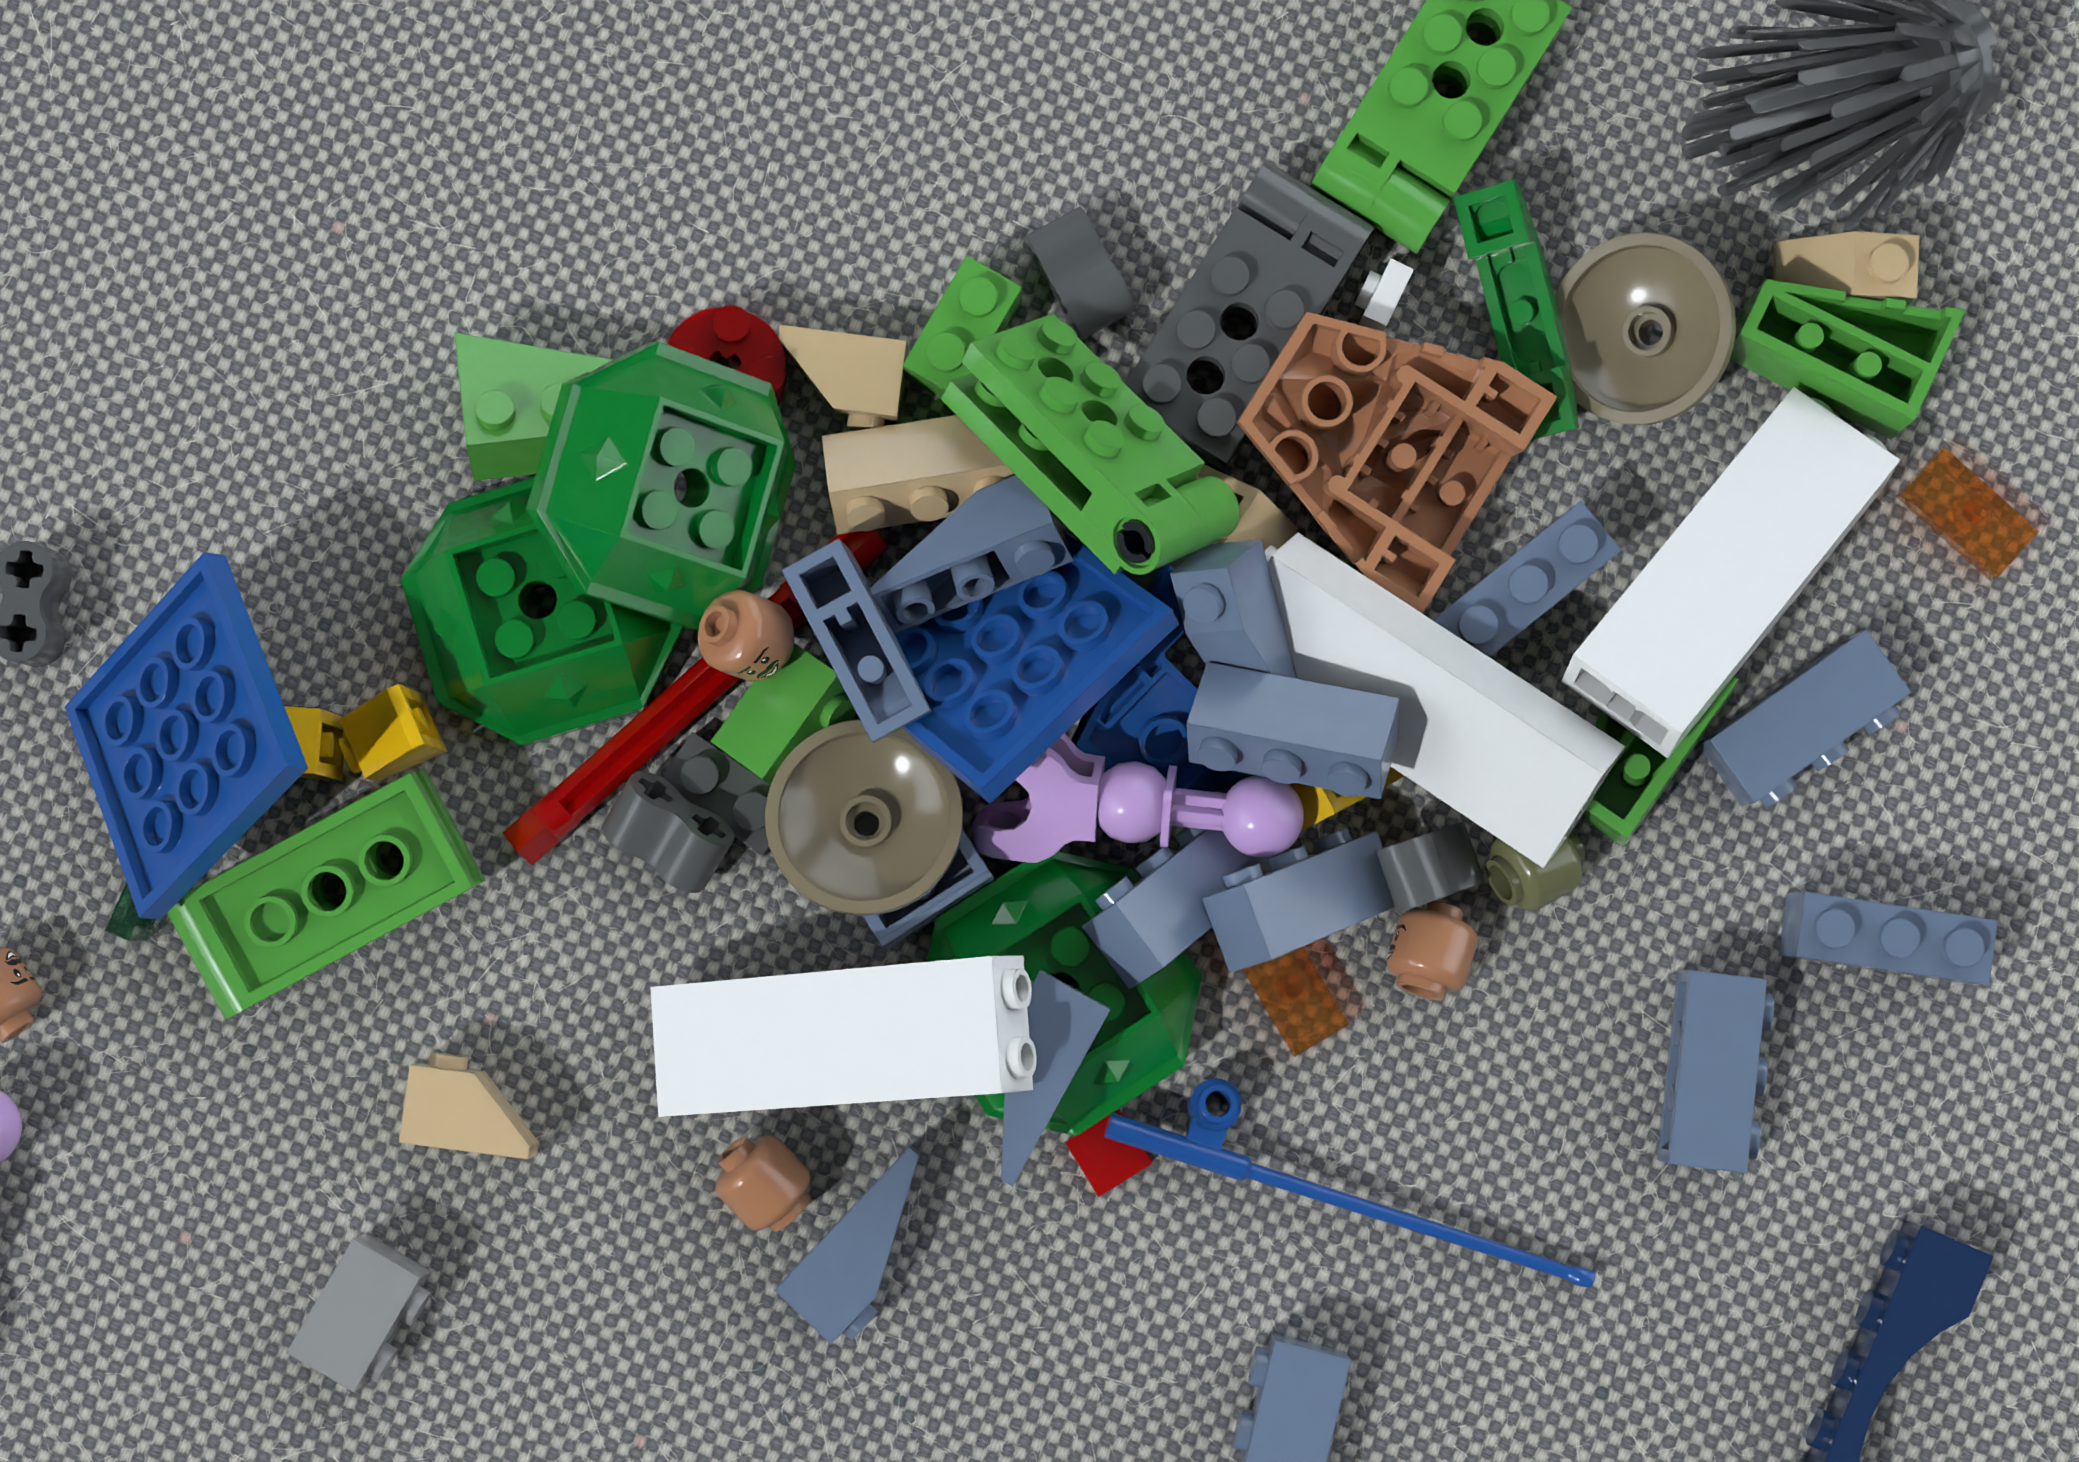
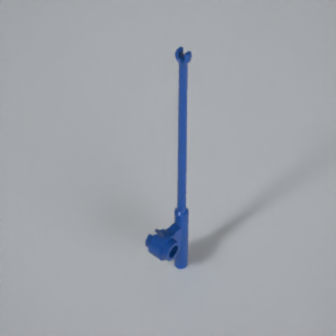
(1204, 1150)

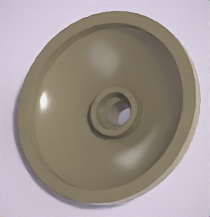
(1605, 319)
(834, 783)

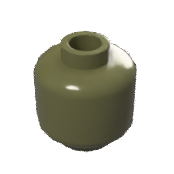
(1527, 884)

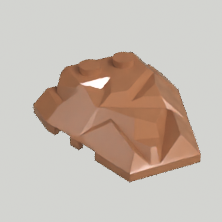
(1390, 443)

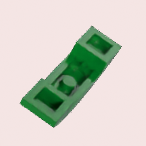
(1519, 295)

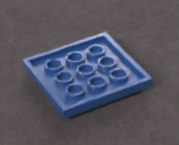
(1026, 665)
(184, 736)

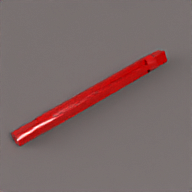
(647, 733)

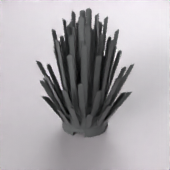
(1902, 77)

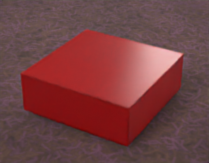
(1105, 1160)

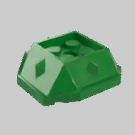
(612, 474)
(497, 661)
(1040, 916)

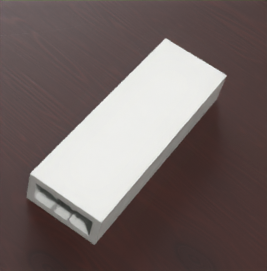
(1729, 571)
(1464, 720)
(844, 1036)

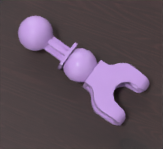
(1130, 804)

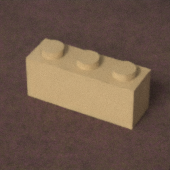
(906, 472)

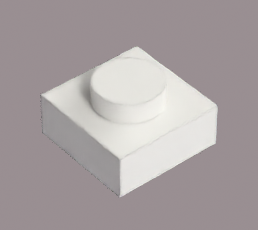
(1382, 294)

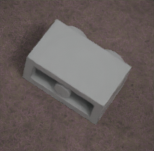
(361, 1312)

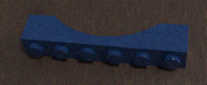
(1921, 1292)

